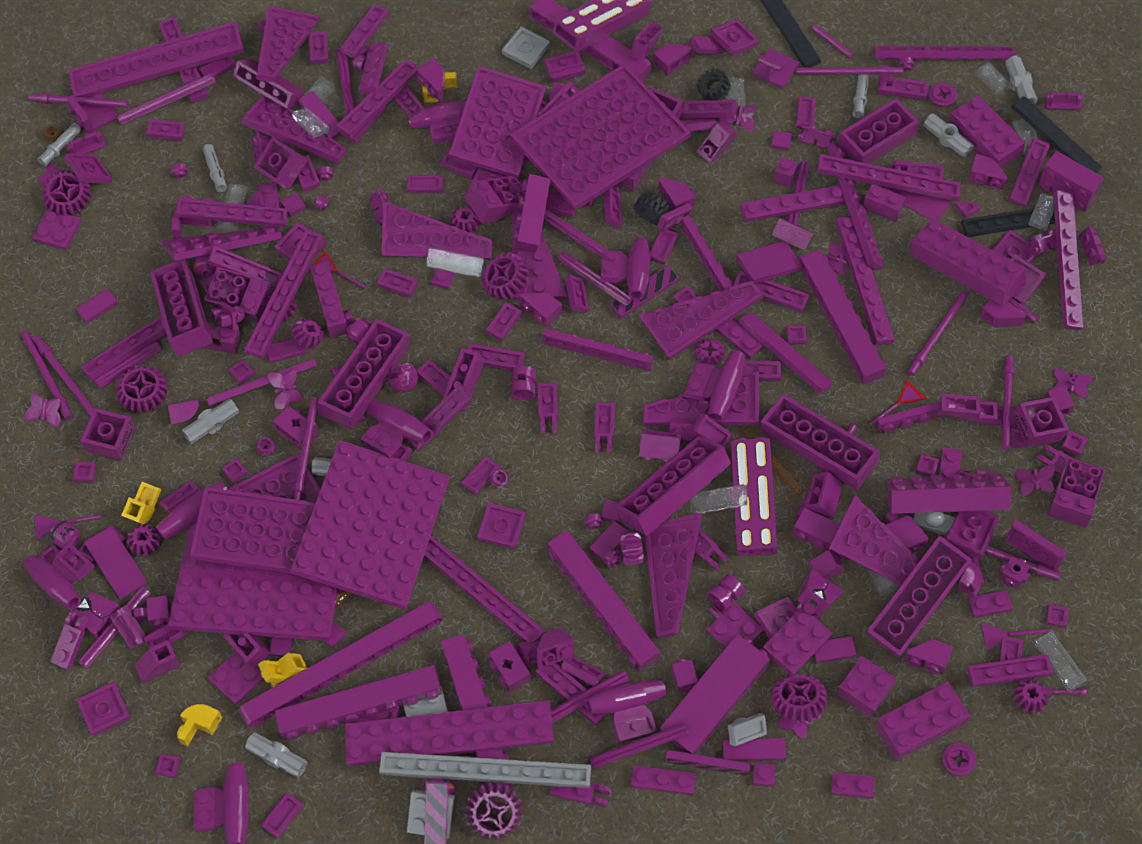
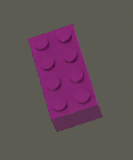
(987, 131)
(878, 132)
(922, 721)

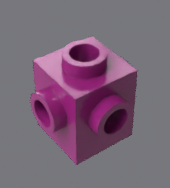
(1015, 572)

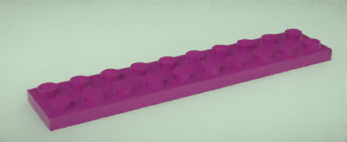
(156, 60)
(451, 732)

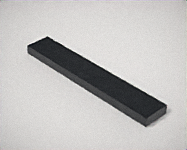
(792, 33)
(1054, 134)
(999, 223)

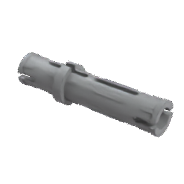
(860, 98)
(53, 150)
(216, 172)

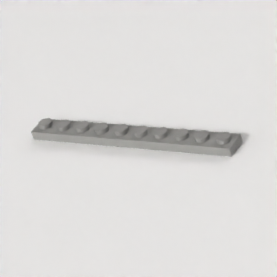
(485, 770)

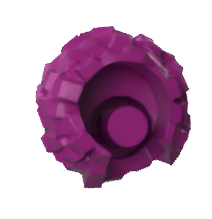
(403, 377)

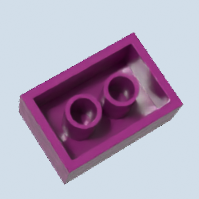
(1069, 176)

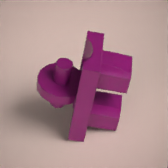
(227, 315)

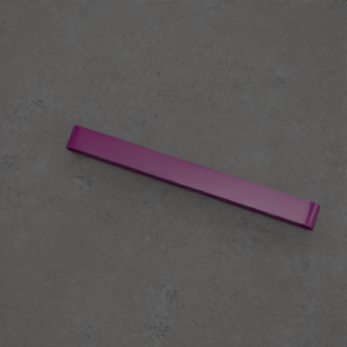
(342, 662)

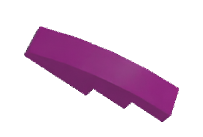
(973, 409)

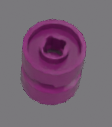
(523, 383)
(727, 590)

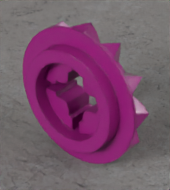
(946, 89)
(702, 355)
(966, 755)

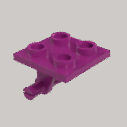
(775, 68)

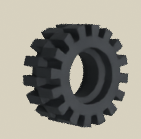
(710, 78)
(650, 207)

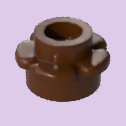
(52, 130)

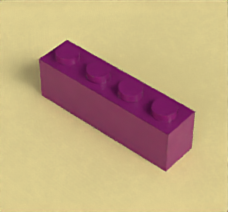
(280, 91)
(532, 212)
(329, 299)

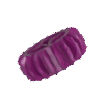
(55, 195)
(516, 275)
(148, 396)
(798, 705)
(485, 814)

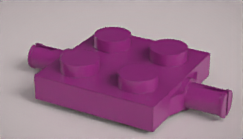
(731, 623)

